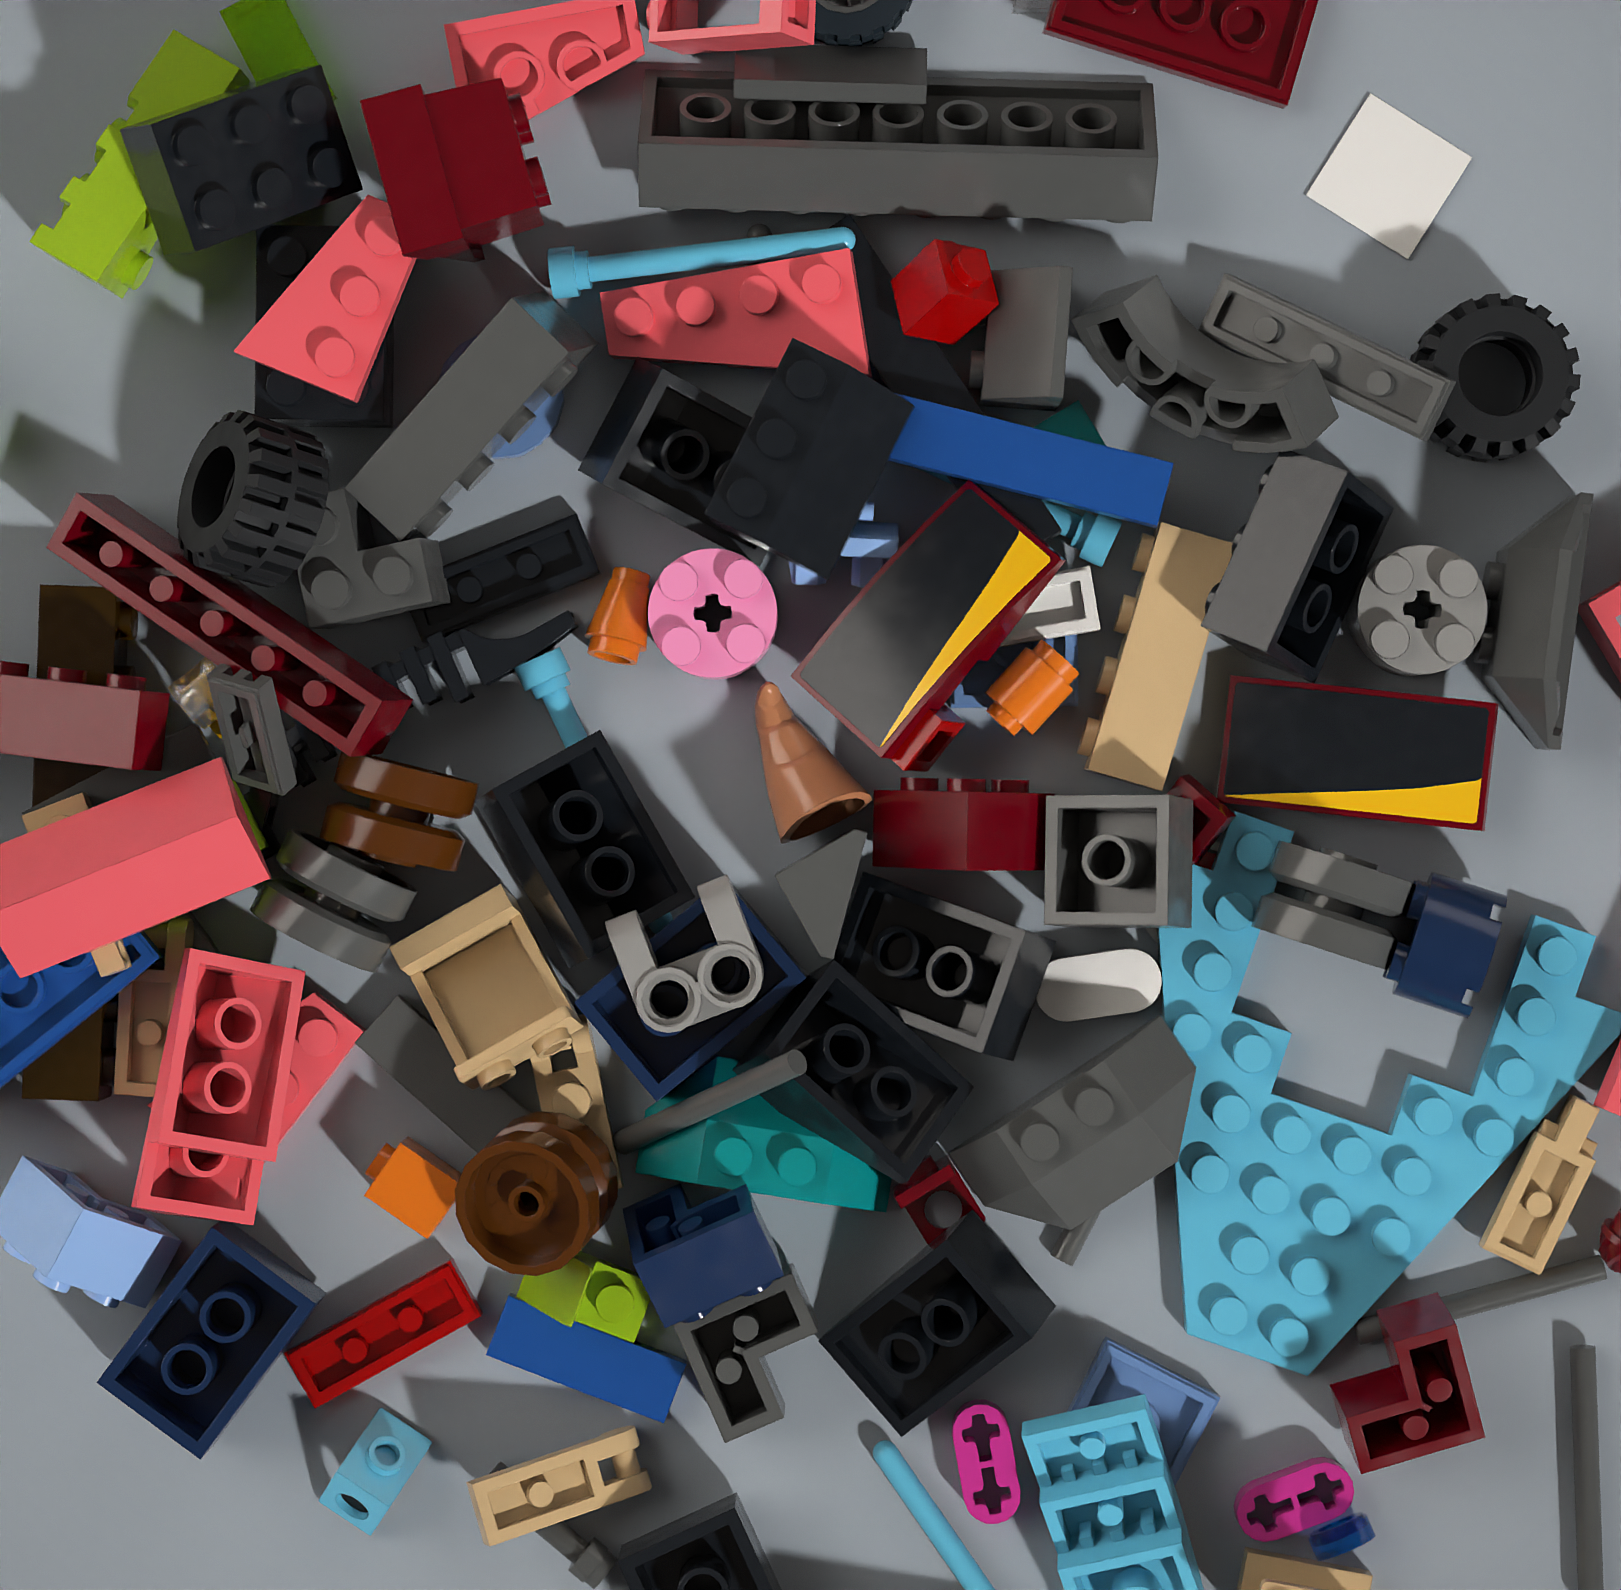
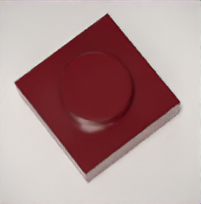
(1209, 814)

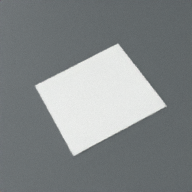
(1389, 176)

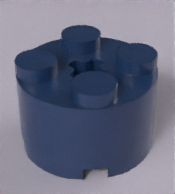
(1446, 944)

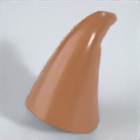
(802, 778)

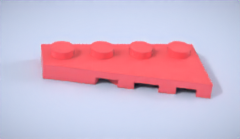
(742, 314)

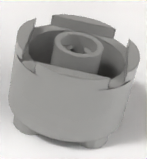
(1444, 585)

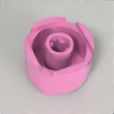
(687, 587)

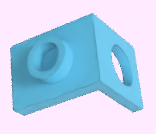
(375, 1470)

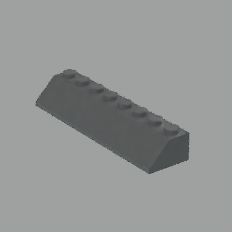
(966, 152)

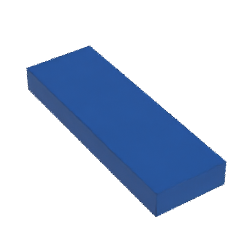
(587, 1360)

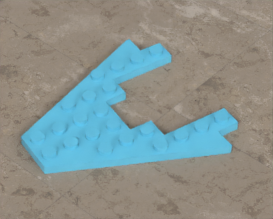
(1307, 1215)

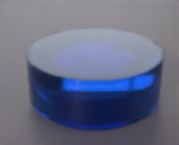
(1341, 1536)

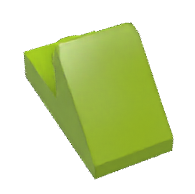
(590, 1294)

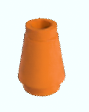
(621, 618)

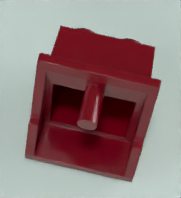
(455, 168)

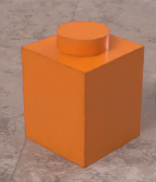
(412, 1185)

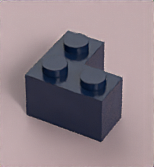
(701, 1252)

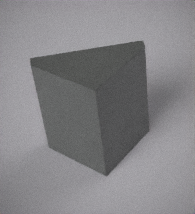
(822, 886)

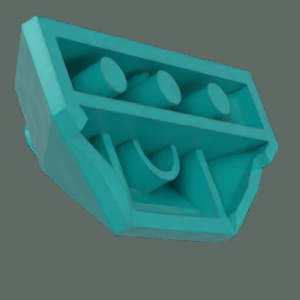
(759, 1149)

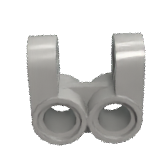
(694, 971)

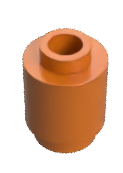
(1030, 689)

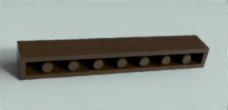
(86, 632)

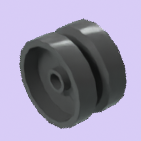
(1334, 903)
(330, 907)

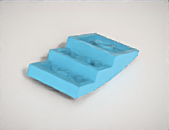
(1111, 1499)

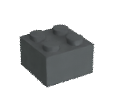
(1118, 861)

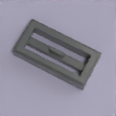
(252, 729)

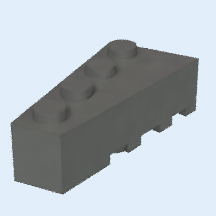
(470, 414)

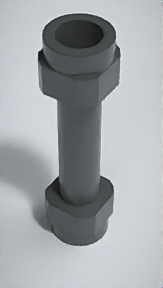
(589, 1559)

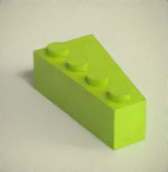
(104, 214)

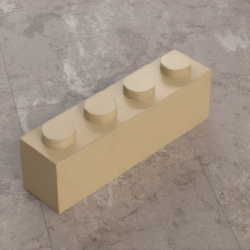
(1157, 657)

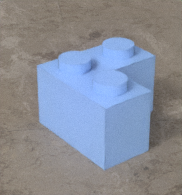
(81, 1237)

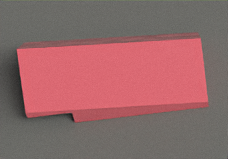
(125, 867)
(219, 1088)

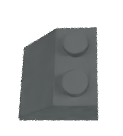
(1025, 340)

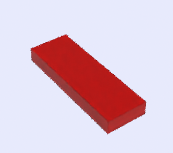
(383, 1333)

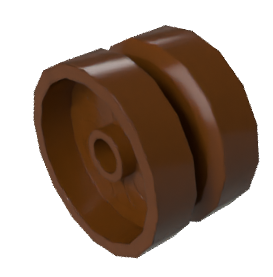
(399, 811)
(536, 1193)

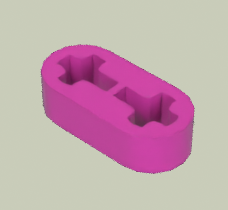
(1001, 1459)
(1299, 1513)

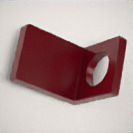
(926, 1180)

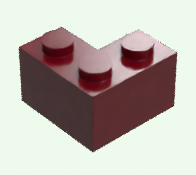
(960, 826)
(1419, 1400)

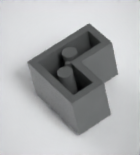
(356, 582)
(731, 1347)

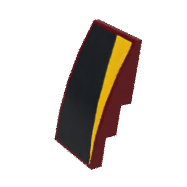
(928, 618)
(1357, 752)

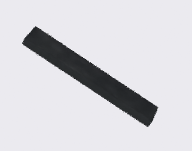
(922, 371)

